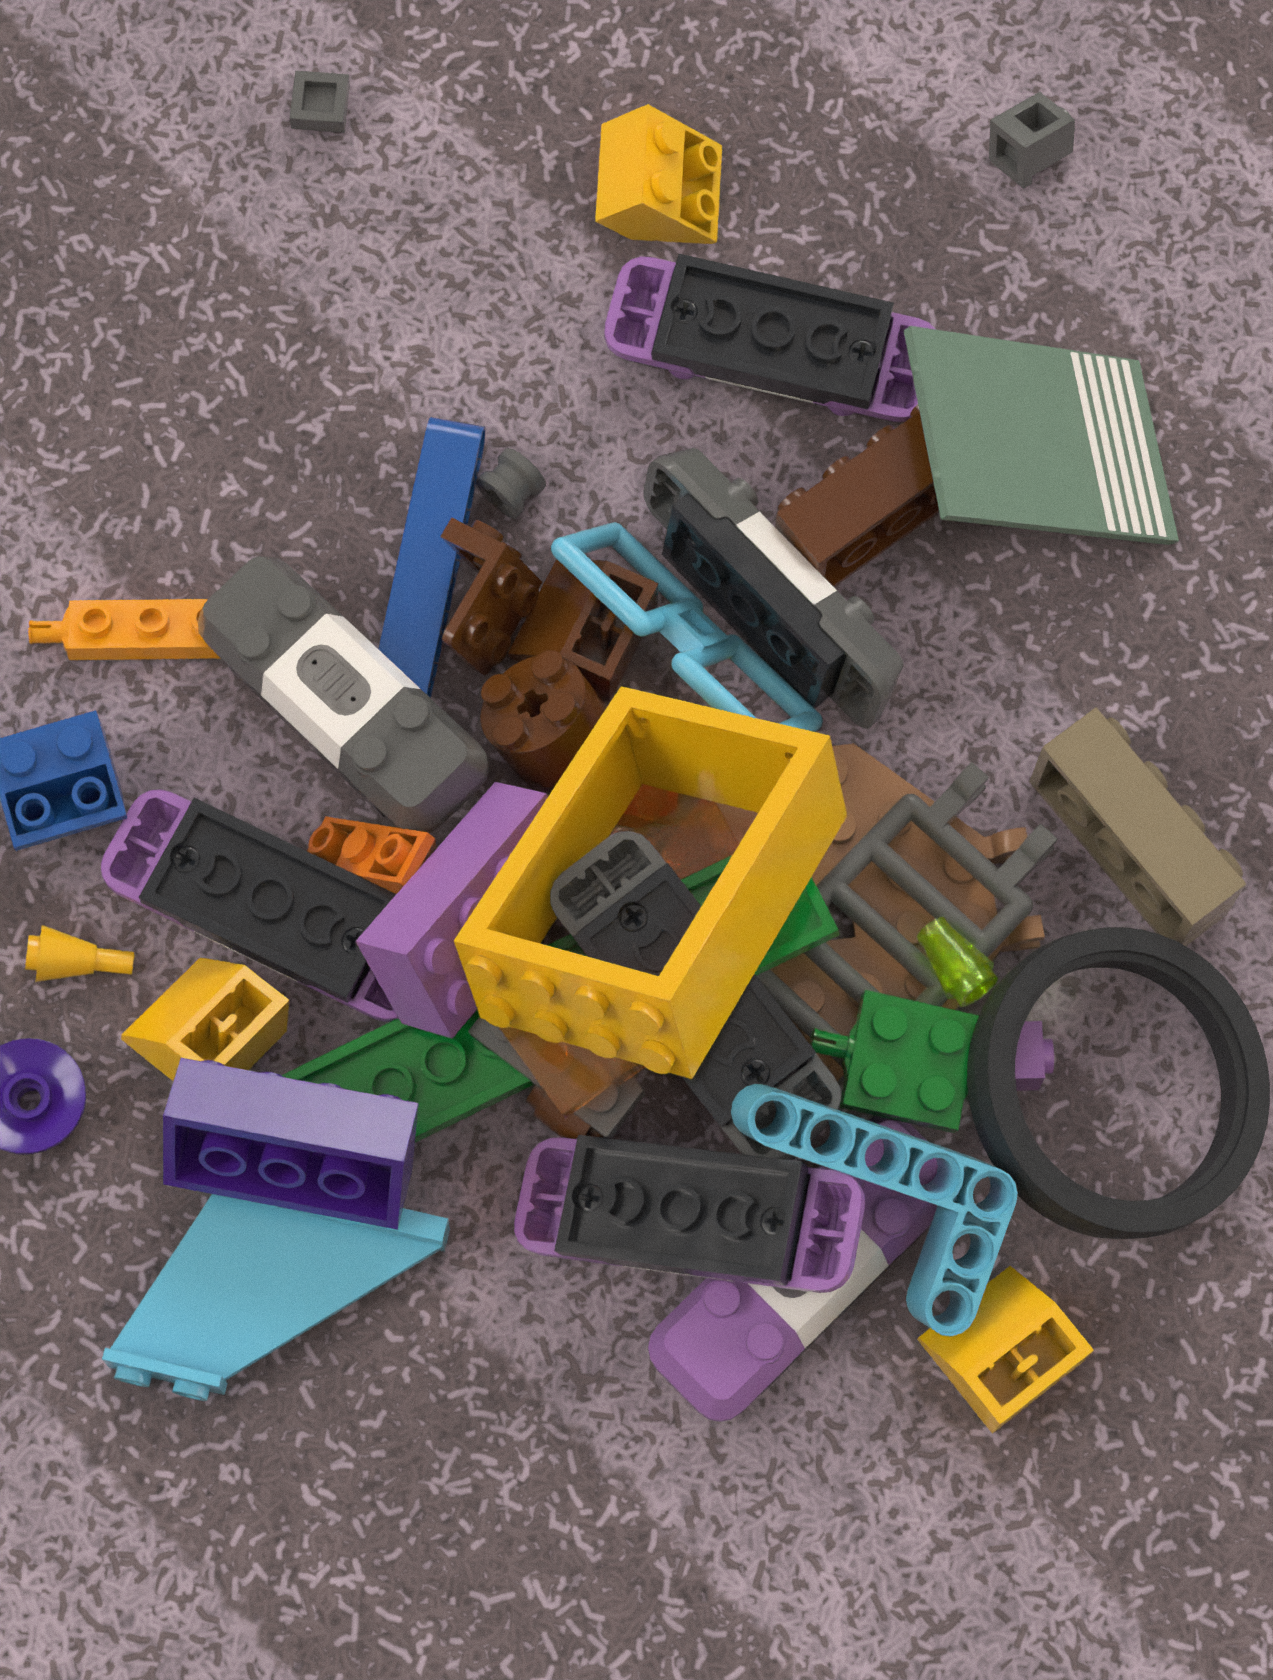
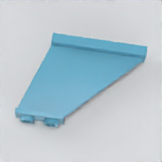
(254, 1282)

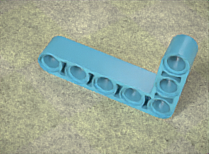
(899, 1171)

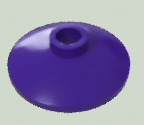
(57, 1078)

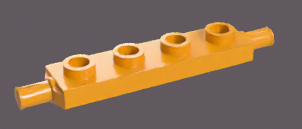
(127, 630)

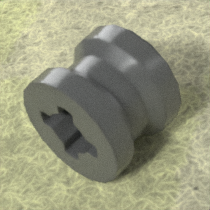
(511, 483)

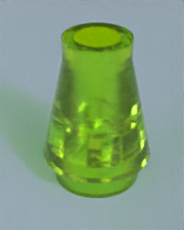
(958, 964)

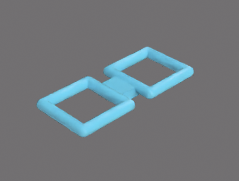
(680, 622)

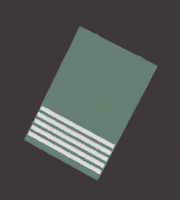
(1039, 437)

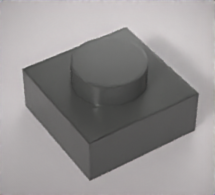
(319, 101)

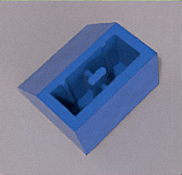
(58, 781)

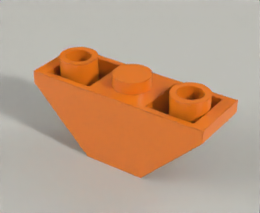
(372, 851)

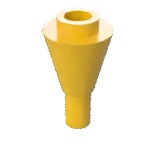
(64, 956)

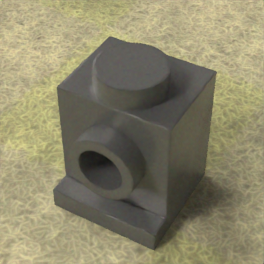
(1030, 138)

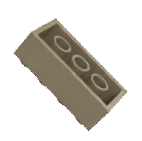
(1137, 828)

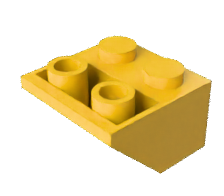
(658, 179)
(211, 1014)
(1010, 1351)

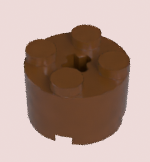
(539, 715)

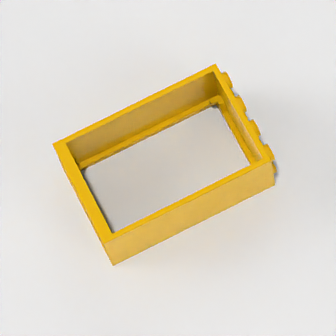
(618, 1010)

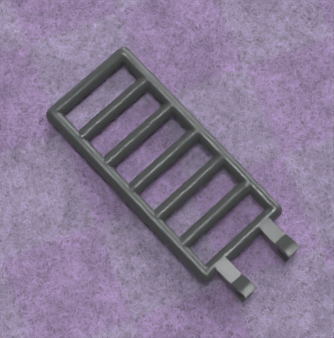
(874, 847)

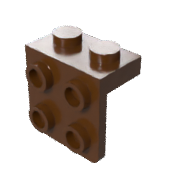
(496, 599)

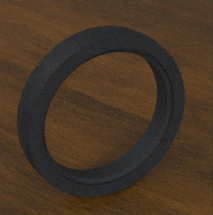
(1233, 1042)

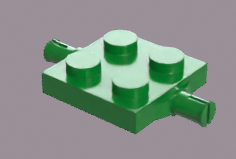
(903, 1060)

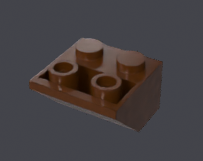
(582, 627)

